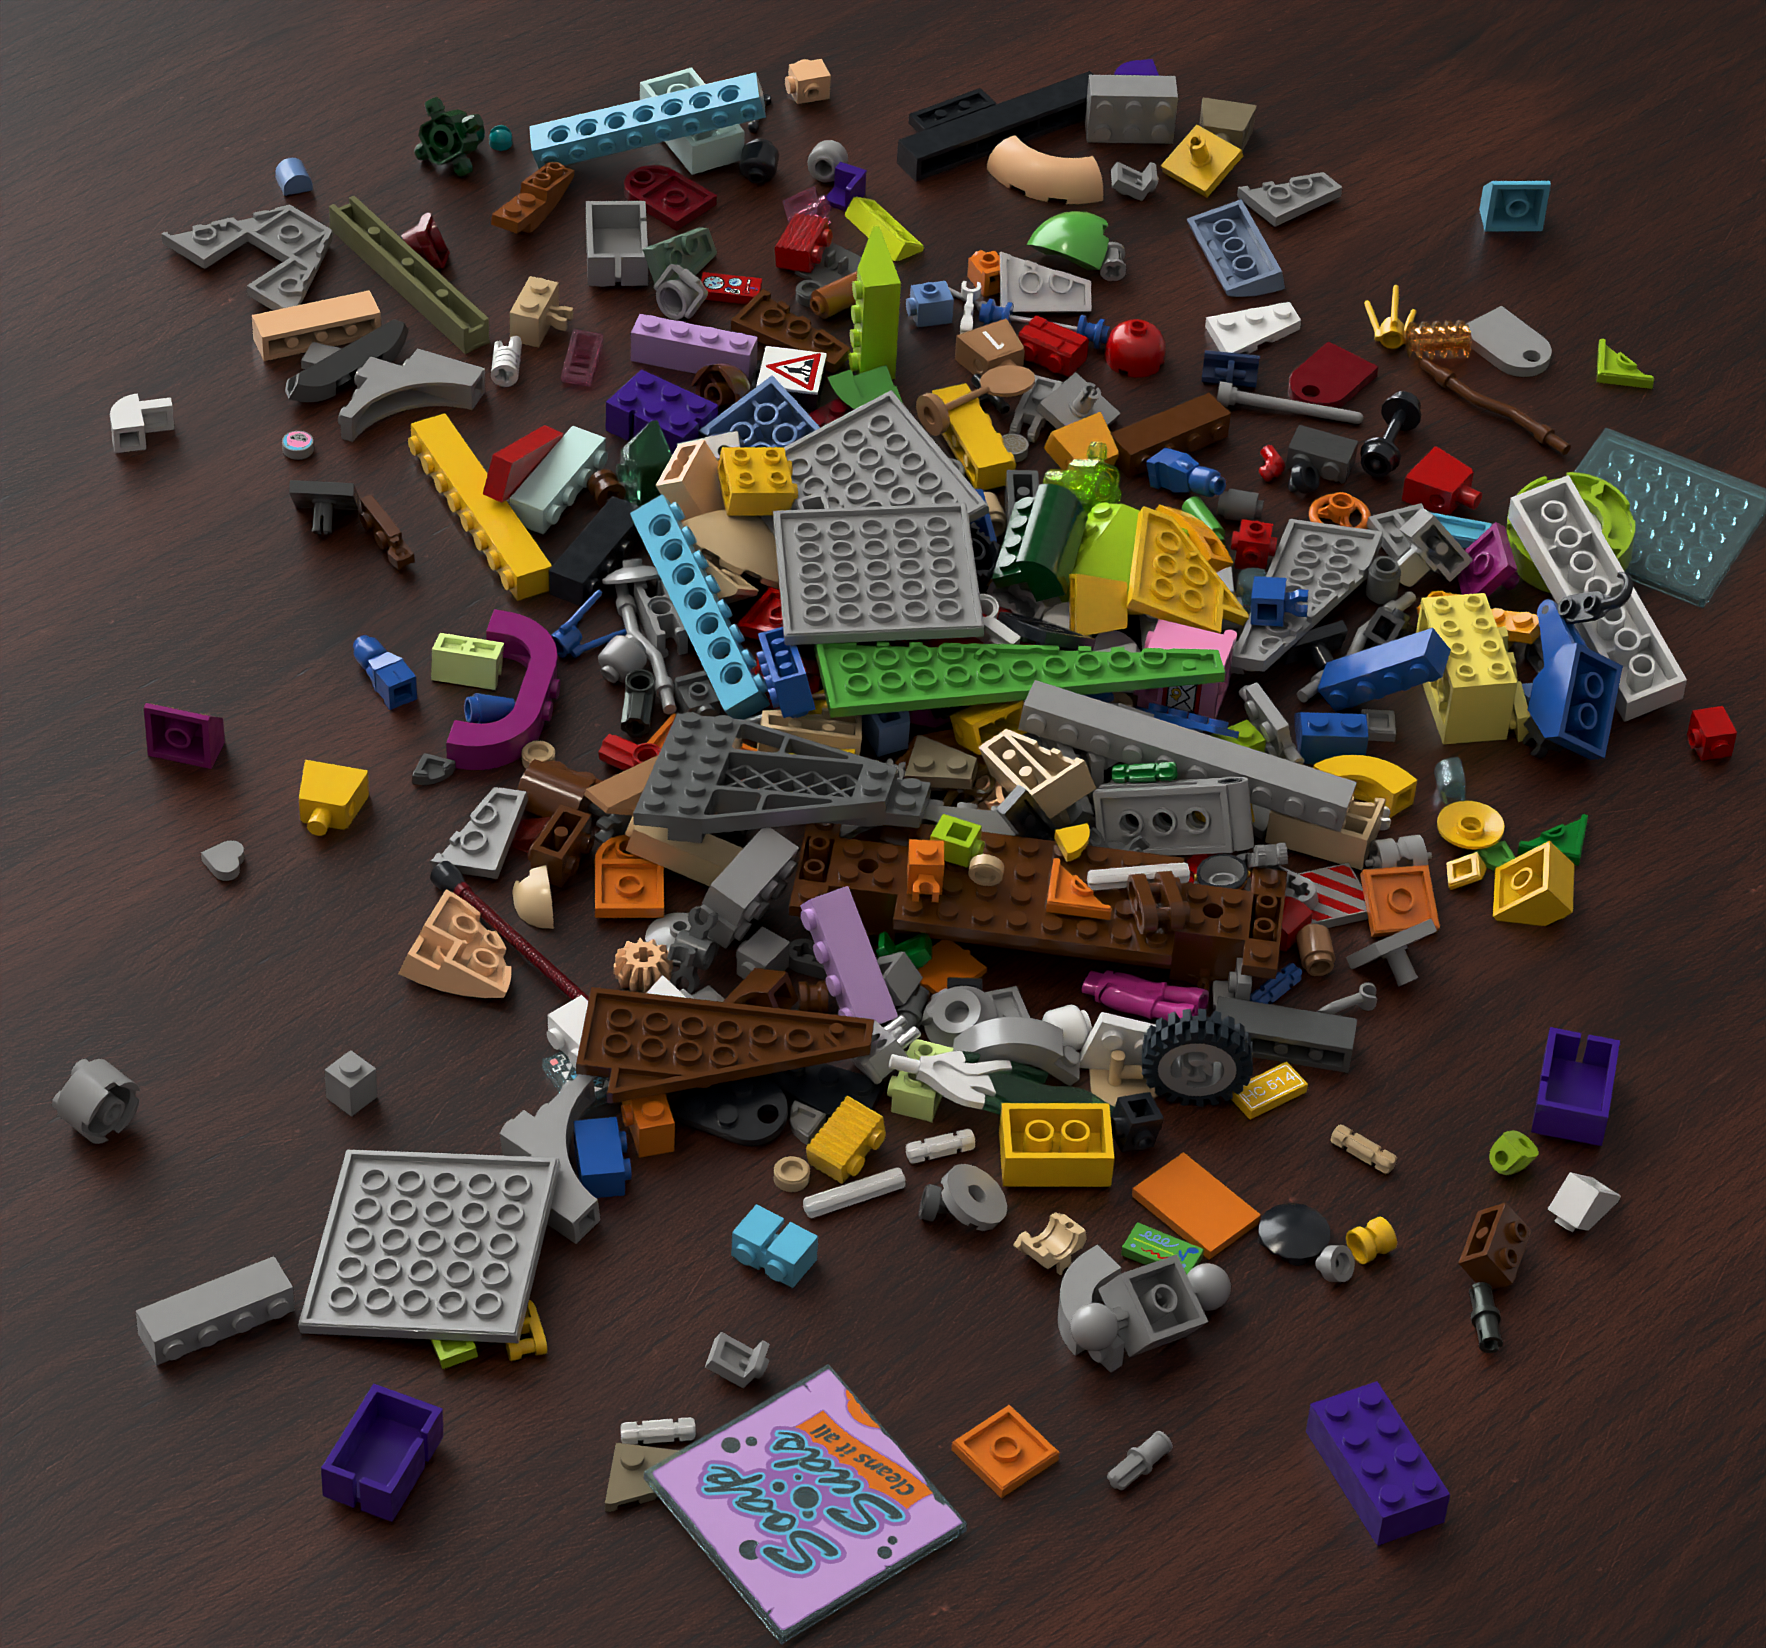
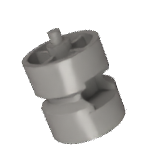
(1406, 852)

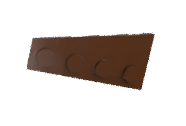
(781, 328)

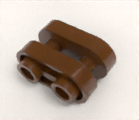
(1168, 895)

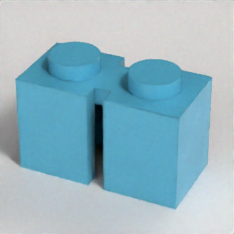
(782, 1255)

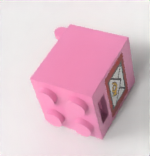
(1198, 698)

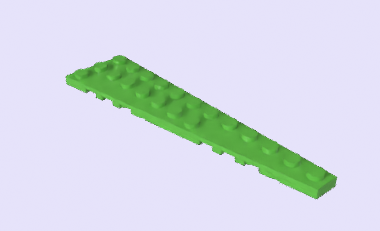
(958, 674)

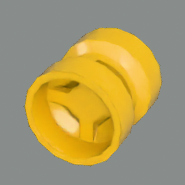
(1371, 1240)

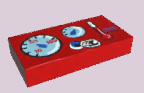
(731, 287)

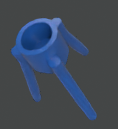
(568, 636)

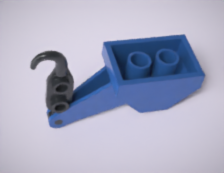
(1577, 687)

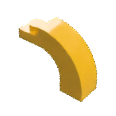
(1374, 779)

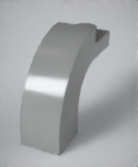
(1023, 1042)
(1081, 1287)

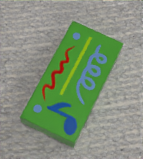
(1151, 1245)

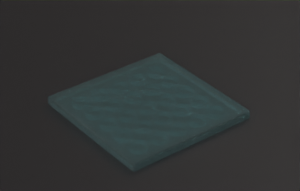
(1684, 514)

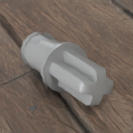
(1139, 1460)

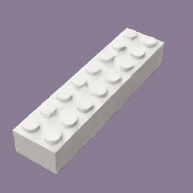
(1577, 560)

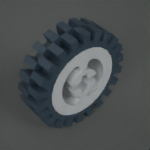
(1197, 1057)

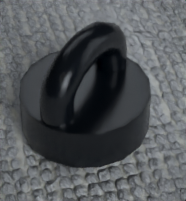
(1304, 478)

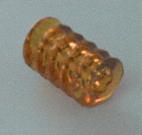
(1438, 337)

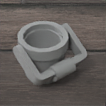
(680, 296)

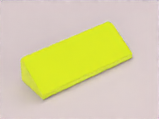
(868, 213)

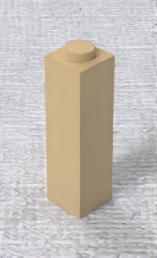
(694, 860)

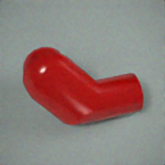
(1274, 463)

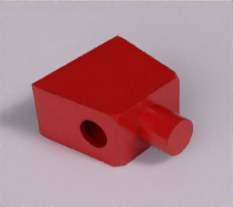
(1440, 484)

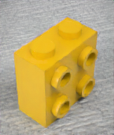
(756, 480)

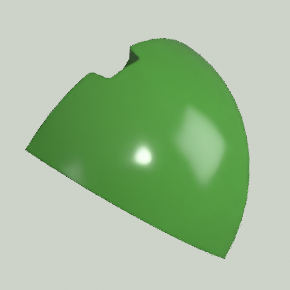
(1073, 236)
(862, 387)

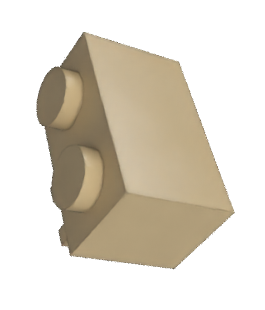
(538, 310)

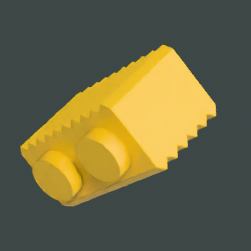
(846, 1140)

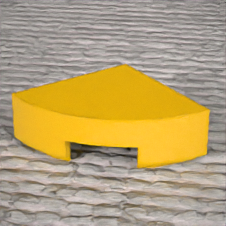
(1072, 840)

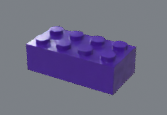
(1377, 1463)

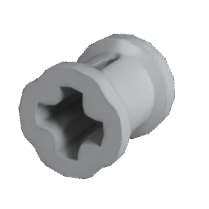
(1113, 266)

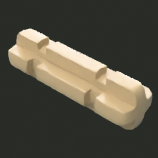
(1363, 1149)

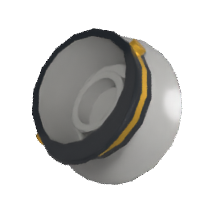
(1223, 871)

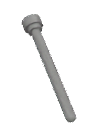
(1229, 396)

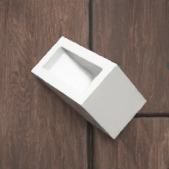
(1582, 1202)

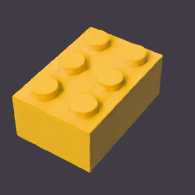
(1056, 1145)

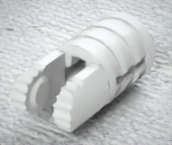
(506, 362)

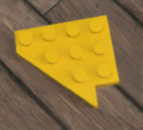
(1175, 579)

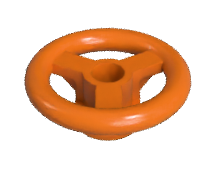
(1339, 509)

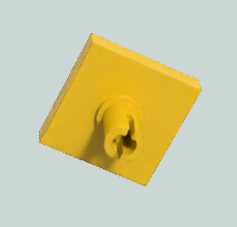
(1201, 161)

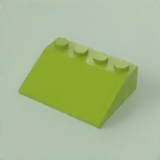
(876, 309)
(1108, 543)

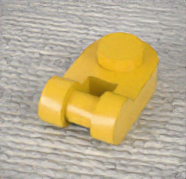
(536, 1343)

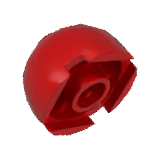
(1135, 348)

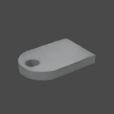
(1509, 343)

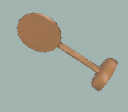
(999, 381)

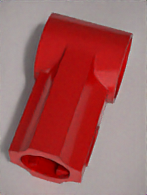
(625, 753)

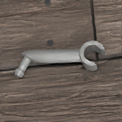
(1364, 998)

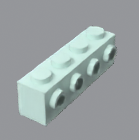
(559, 479)

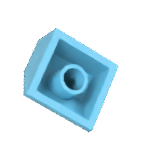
(1514, 205)

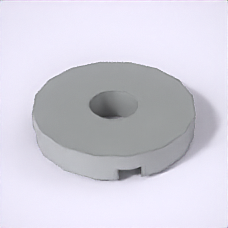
(969, 1180)

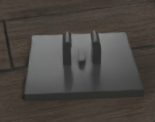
(835, 264)

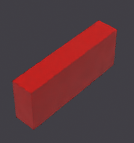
(517, 461)

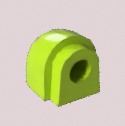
(1512, 1153)

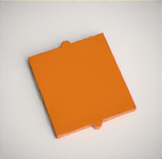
(949, 961)

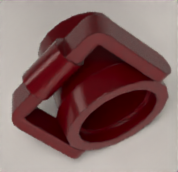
(428, 241)

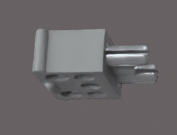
(885, 1042)

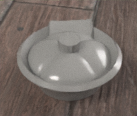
(955, 1011)

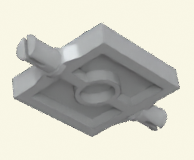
(1269, 723)

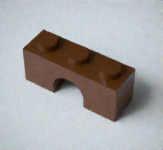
(765, 989)

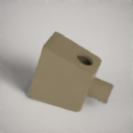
(1228, 120)

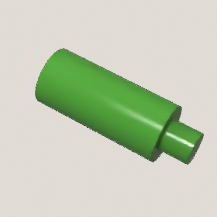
(1199, 509)

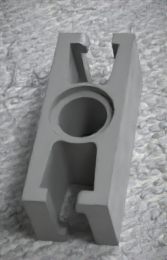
(660, 618)

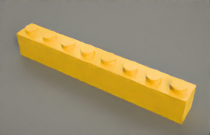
(491, 523)

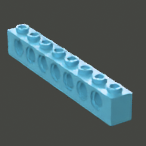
(648, 121)
(652, 523)

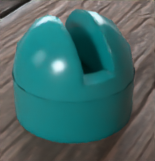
(500, 138)

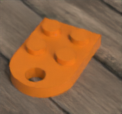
(627, 883)

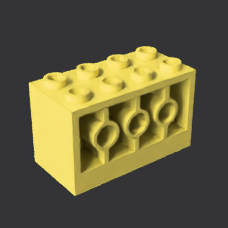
(1478, 682)

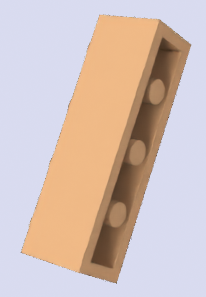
(325, 322)

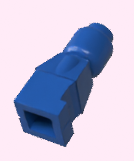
(1183, 474)
(386, 671)

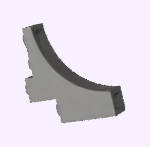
(420, 382)
(550, 1135)

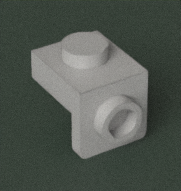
(1132, 182)
(736, 1360)

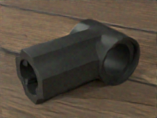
(638, 703)

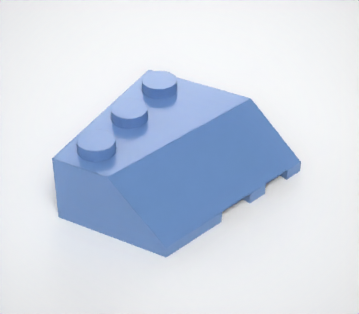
(764, 418)

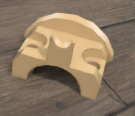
(1055, 1243)

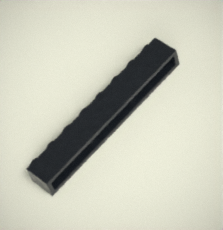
(981, 131)

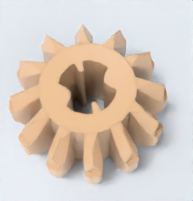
(641, 965)

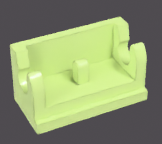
(467, 661)

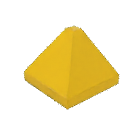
(1465, 870)

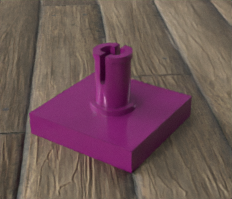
(1491, 564)

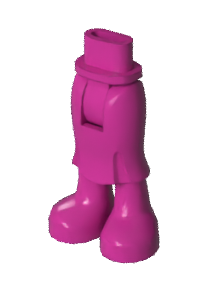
(1143, 997)

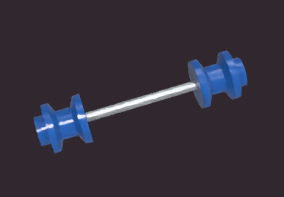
(1096, 333)

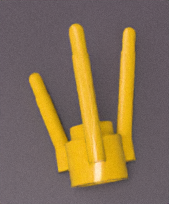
(1392, 330)

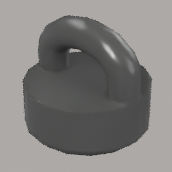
(932, 1203)

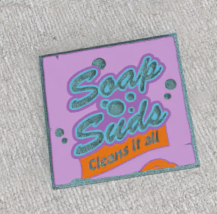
(805, 1503)

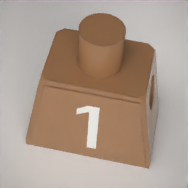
(989, 348)

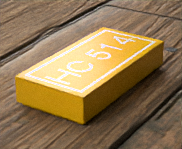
(1270, 1090)

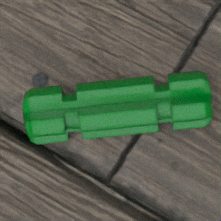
(1144, 772)

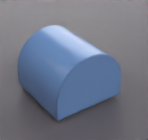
(293, 177)

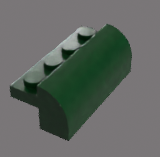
(1042, 542)

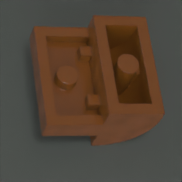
(553, 785)

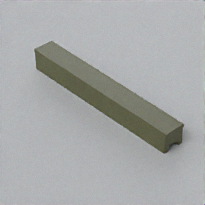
(410, 275)

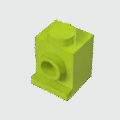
(960, 839)

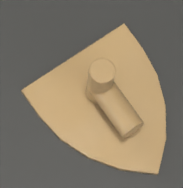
(1118, 1080)

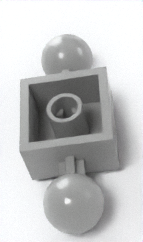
(1151, 1306)

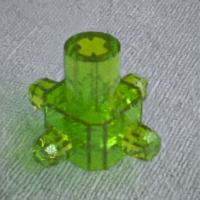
(1089, 479)

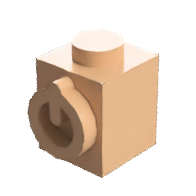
(808, 81)

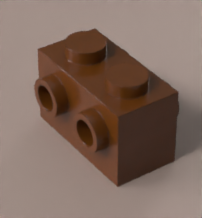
(563, 844)
(1495, 1246)

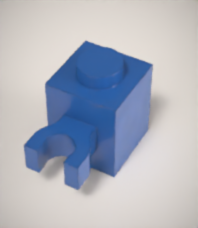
(1271, 601)

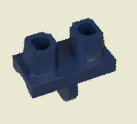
(1230, 368)

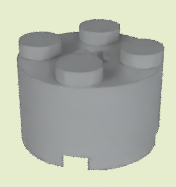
(97, 1099)

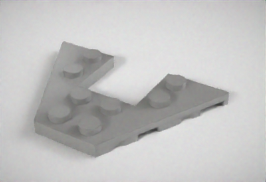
(281, 232)

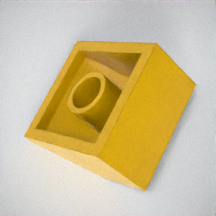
(1534, 887)

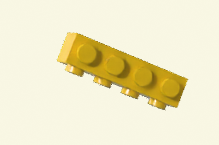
(976, 441)

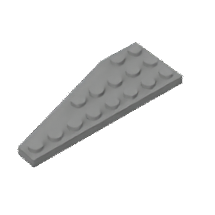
(1315, 558)

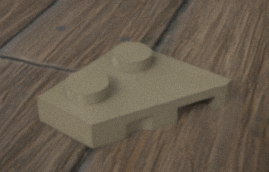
(941, 765)

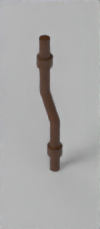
(1541, 432)

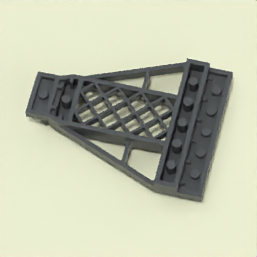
(706, 772)

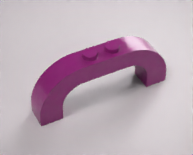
(501, 742)

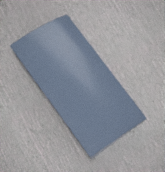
(1237, 251)

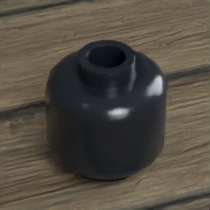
(759, 161)

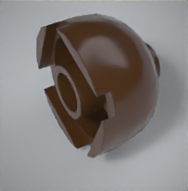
(721, 384)

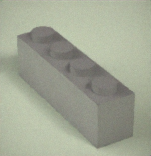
(215, 1310)

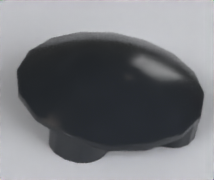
(1294, 1232)

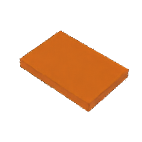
(1196, 1205)

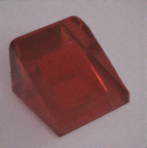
(528, 832)

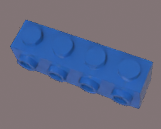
(1384, 669)
(784, 675)

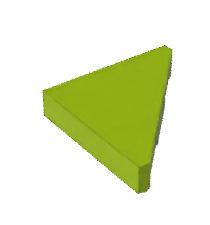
(1619, 369)

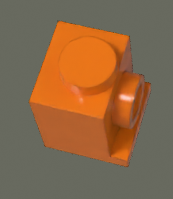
(982, 267)

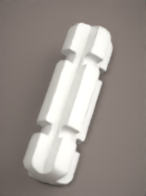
(940, 1146)
(658, 1431)

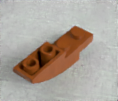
(536, 199)

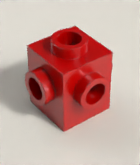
(1253, 539)

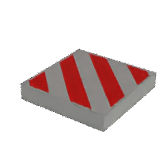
(1339, 896)

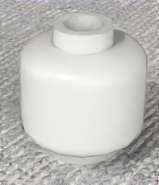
(1075, 1024)

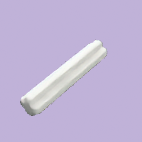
(1117, 877)
(854, 1192)

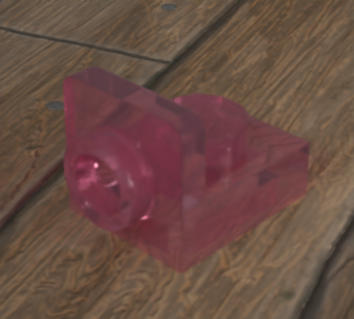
(807, 203)

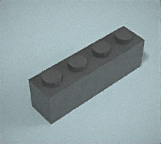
(1293, 1033)

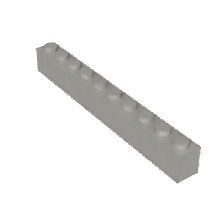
(1144, 739)

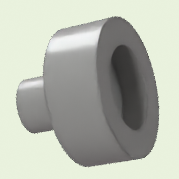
(1336, 1263)

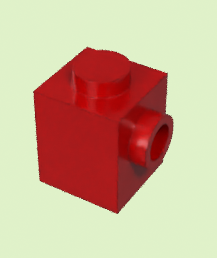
(1711, 733)

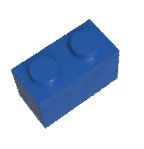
(600, 1157)

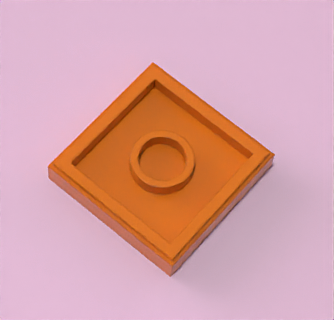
(1398, 898)
(1005, 1451)

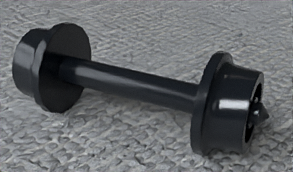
(1380, 454)

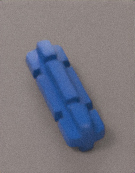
(1275, 988)

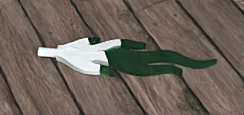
(988, 1083)

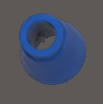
(487, 708)

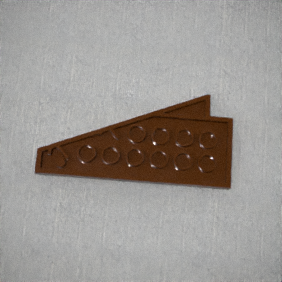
(683, 1043)

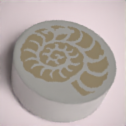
(1016, 445)

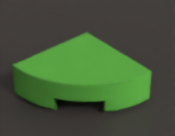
(1496, 855)

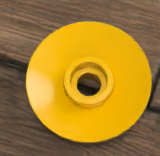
(1470, 825)

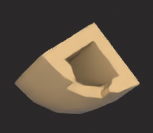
(533, 898)

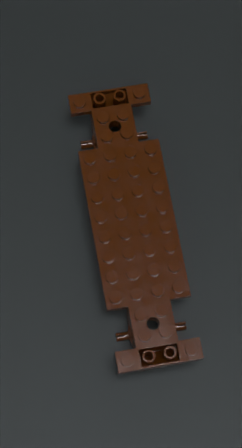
(1014, 915)

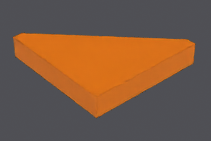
(1072, 896)

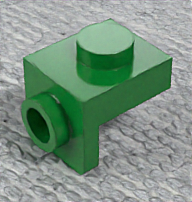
(916, 948)

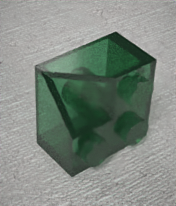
(643, 464)

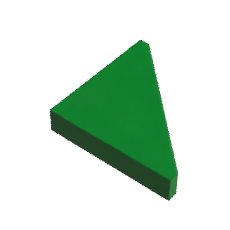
(1566, 838)

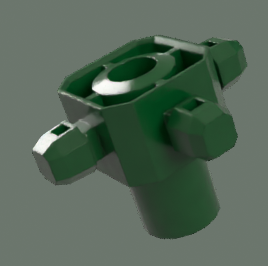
(449, 137)

